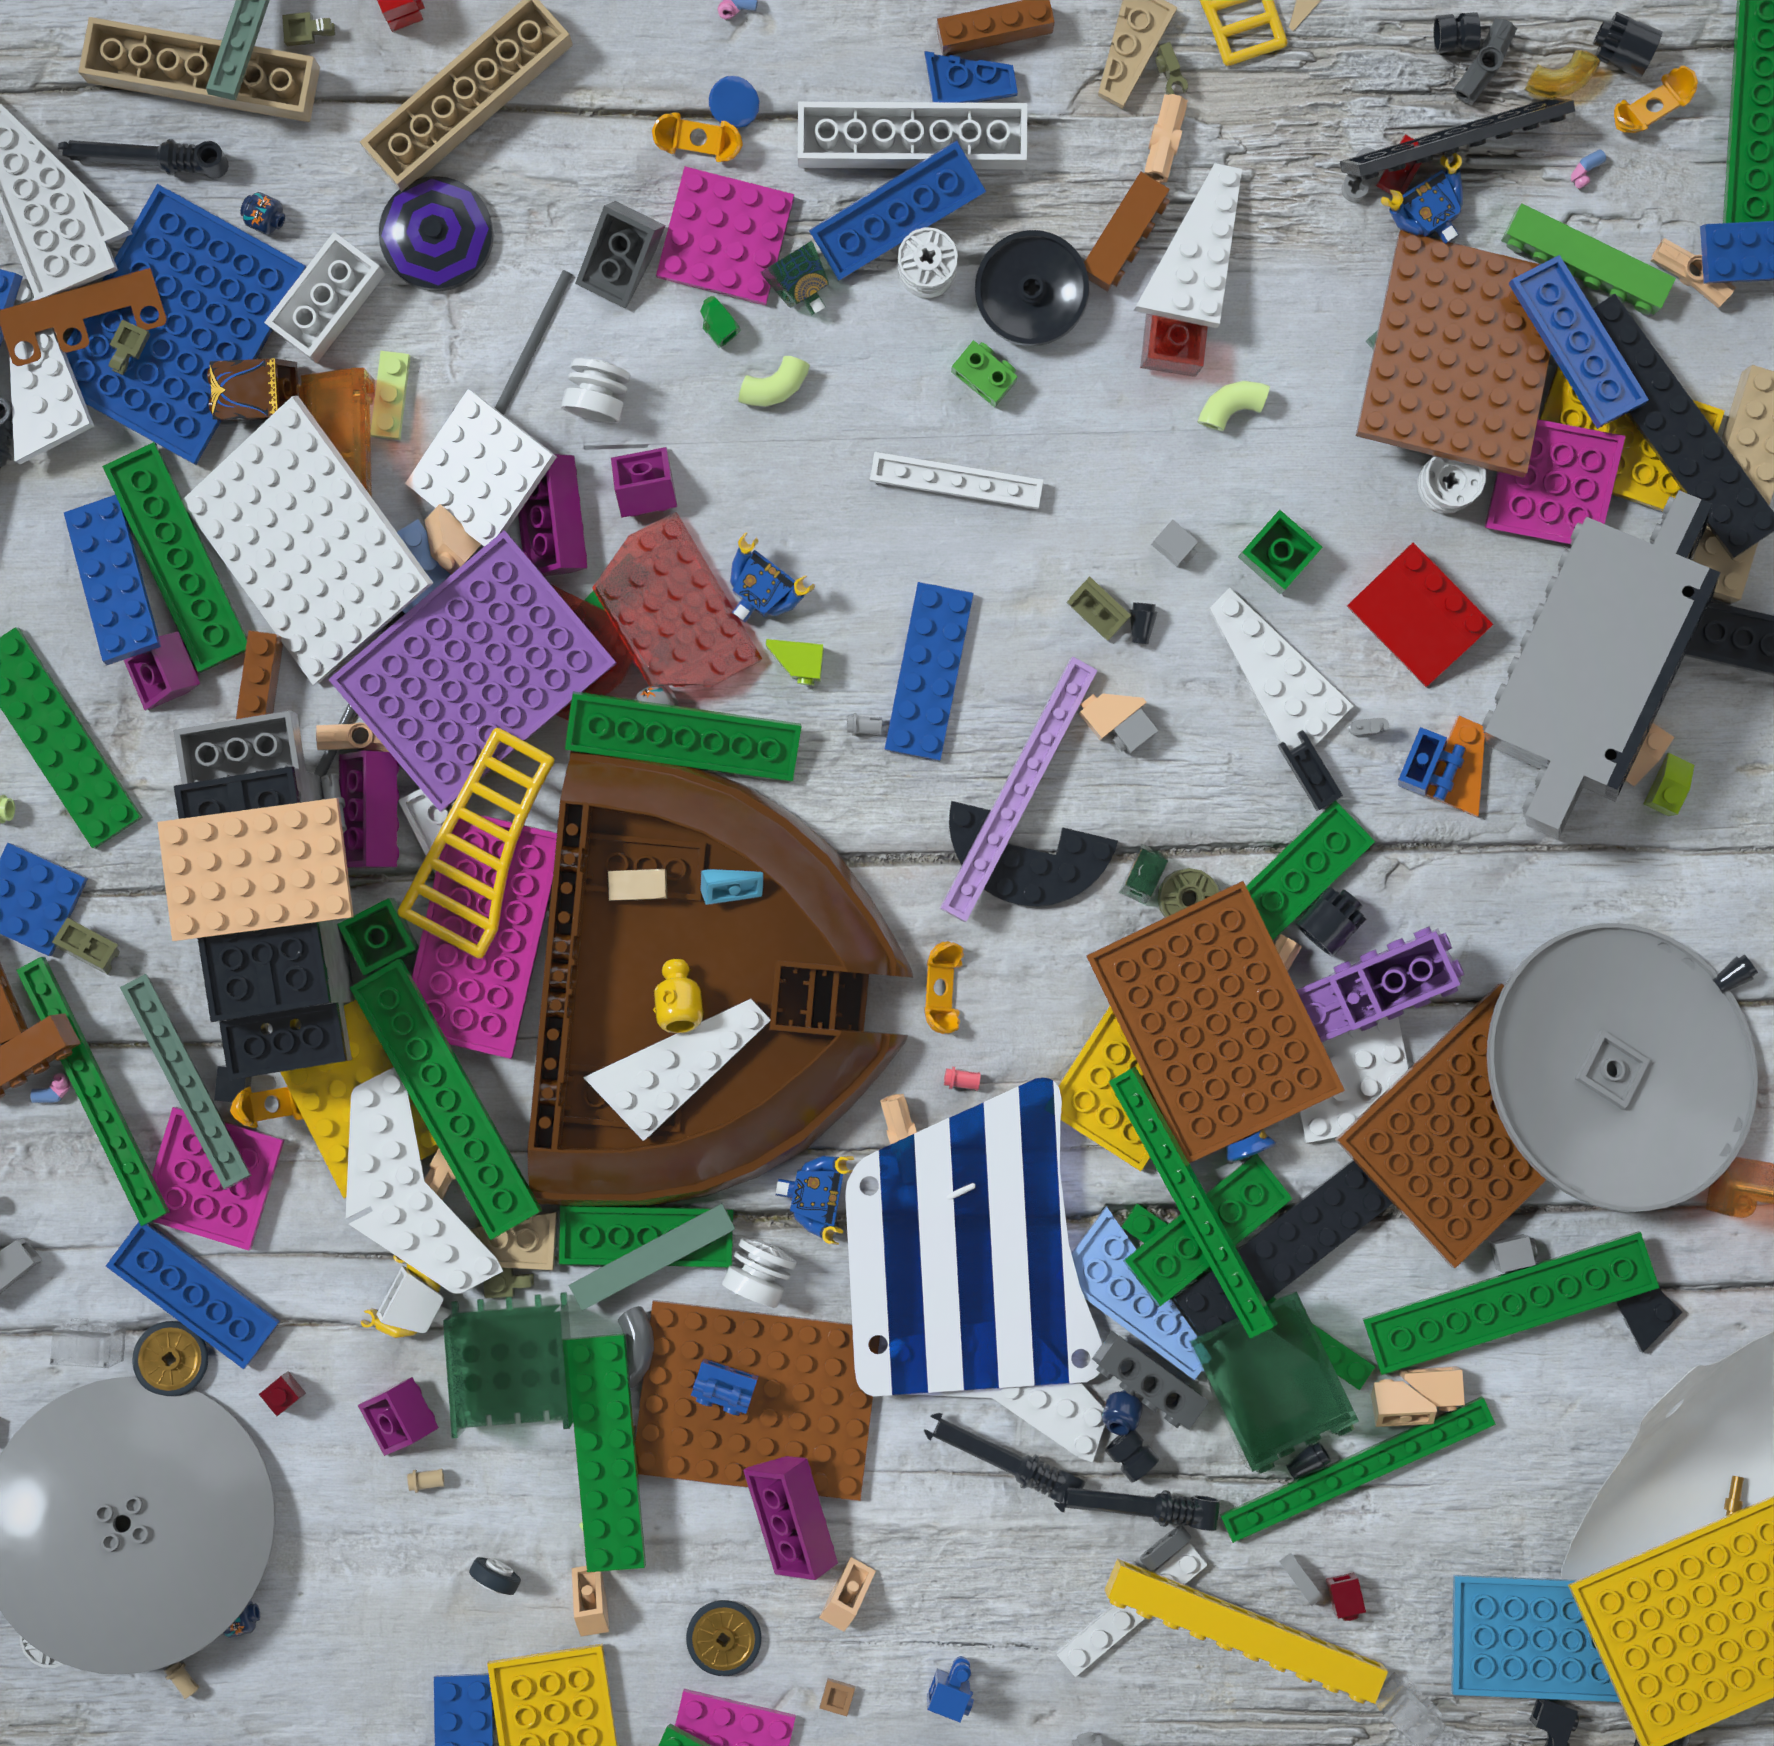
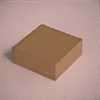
(837, 1697)

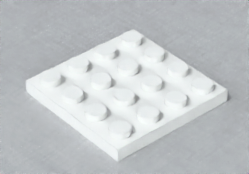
(480, 468)
(1367, 1067)

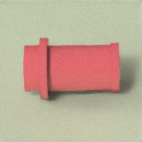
(962, 1079)

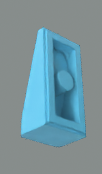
(730, 885)

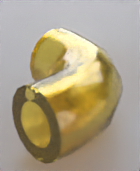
(1563, 81)

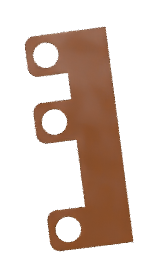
(71, 307)

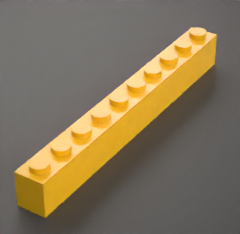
(1245, 1631)

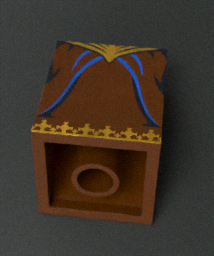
(250, 387)

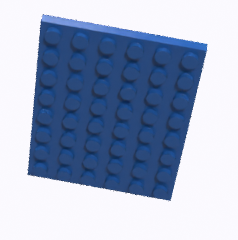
(215, 300)

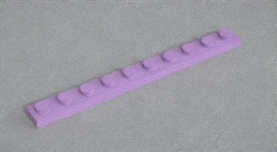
(1018, 789)

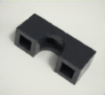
(1555, 1718)

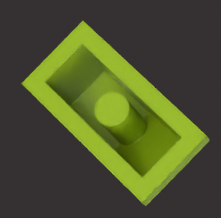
(798, 659)
(1670, 786)

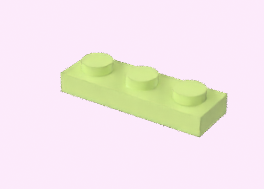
(390, 395)

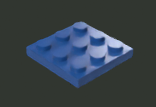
(35, 898)

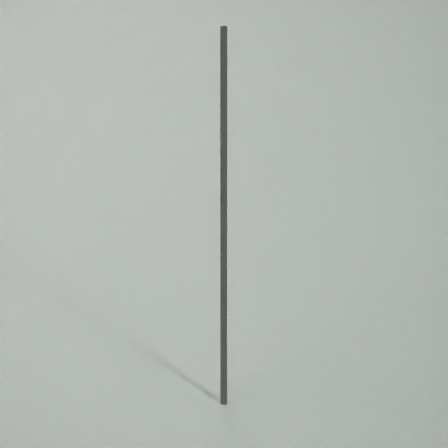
(501, 406)

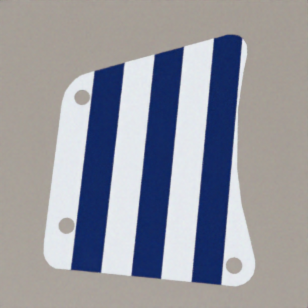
(976, 1282)

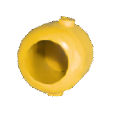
(677, 999)

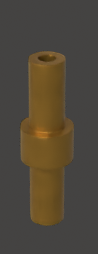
(1733, 1503)

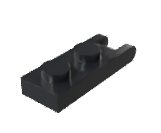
(1311, 772)

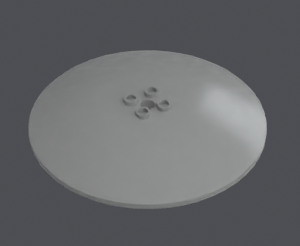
(1679, 1057)
(194, 1538)

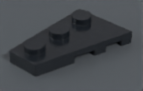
(1648, 1316)

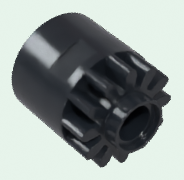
(1627, 44)
(1332, 920)

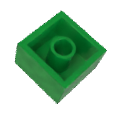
(1280, 552)
(378, 936)

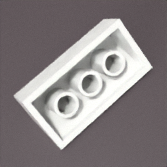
(325, 297)

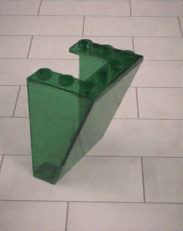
(1273, 1385)

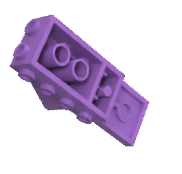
(1382, 984)

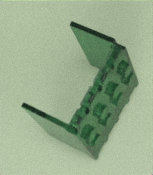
(508, 1364)

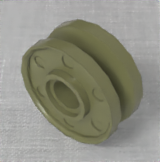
(1177, 883)

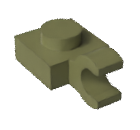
(301, 28)
(1167, 63)
(128, 342)
(505, 1283)

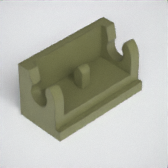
(1098, 608)
(86, 945)

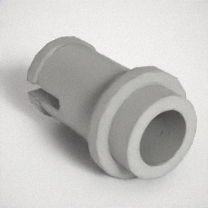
(864, 724)

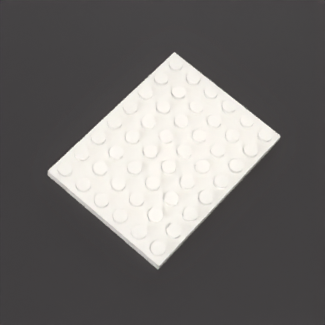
(306, 540)

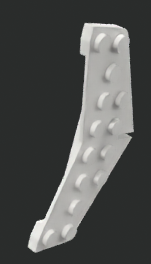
(406, 1212)
(1059, 1411)

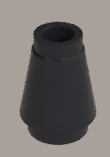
(1142, 621)
(1736, 973)
(1309, 1461)

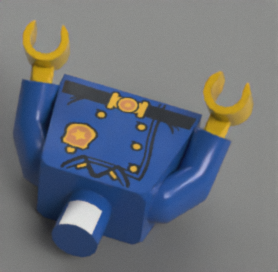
(1430, 204)
(762, 584)
(816, 1194)

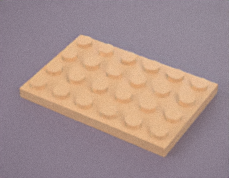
(255, 869)

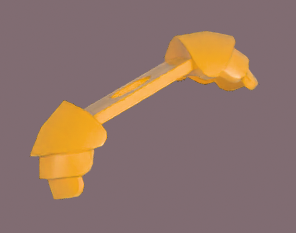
(1676, 91)
(673, 133)
(941, 965)
(250, 1106)

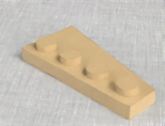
(1133, 44)
(525, 1245)

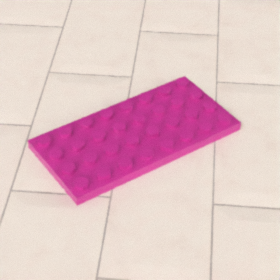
(484, 998)

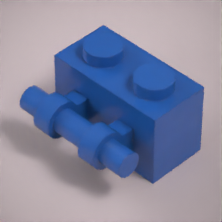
(1423, 761)
(724, 1387)
(951, 1691)

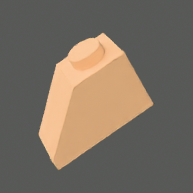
(448, 540)
(1108, 711)
(1650, 753)
(1439, 1385)
(1400, 1405)
(847, 1594)
(589, 1602)

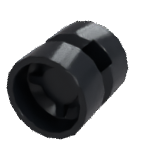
(1457, 32)
(1135, 1458)

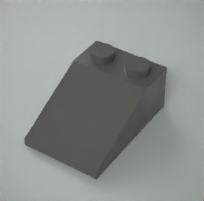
(619, 253)

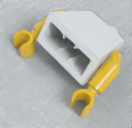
(409, 1305)

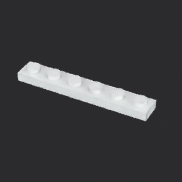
(956, 480)
(1117, 1622)

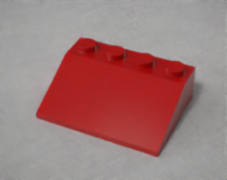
(1419, 614)

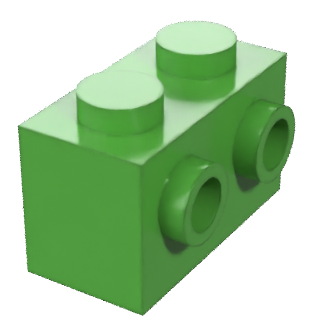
(984, 372)

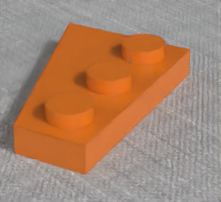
(1468, 778)

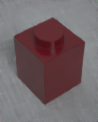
(282, 1393)
(1346, 1596)

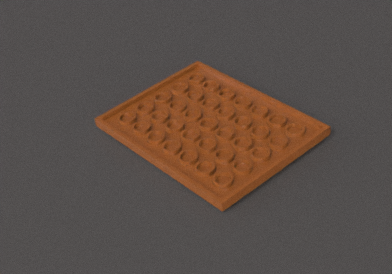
(1455, 358)
(1215, 1022)
(1441, 1143)
(799, 1407)

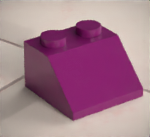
(643, 482)
(162, 672)
(398, 1416)

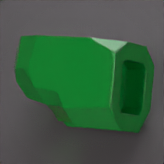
(718, 322)

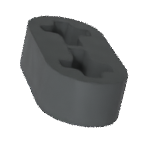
(1165, 1548)

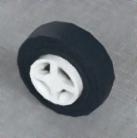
(495, 1576)

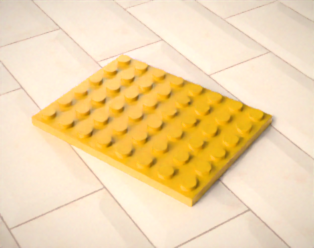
(1688, 1625)

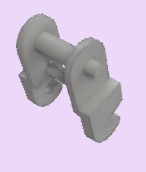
(1368, 726)

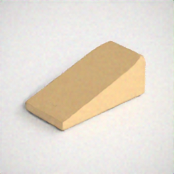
(637, 884)

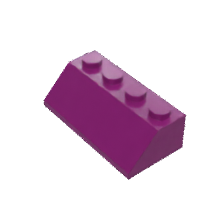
(553, 521)
(370, 808)
(791, 1517)

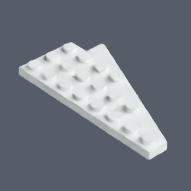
(52, 215)

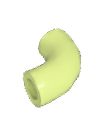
(776, 387)
(1231, 399)

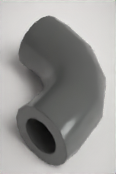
(638, 1342)

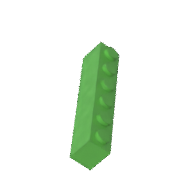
(1588, 259)

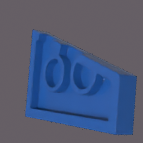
(968, 80)

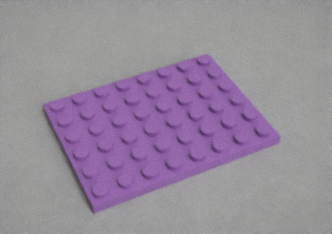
(469, 659)

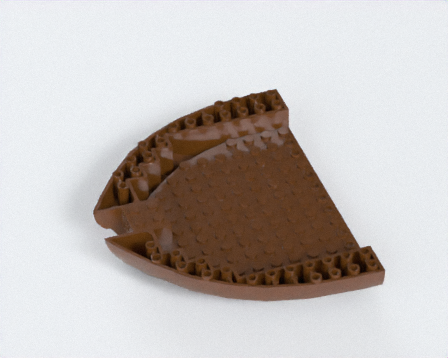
(792, 951)

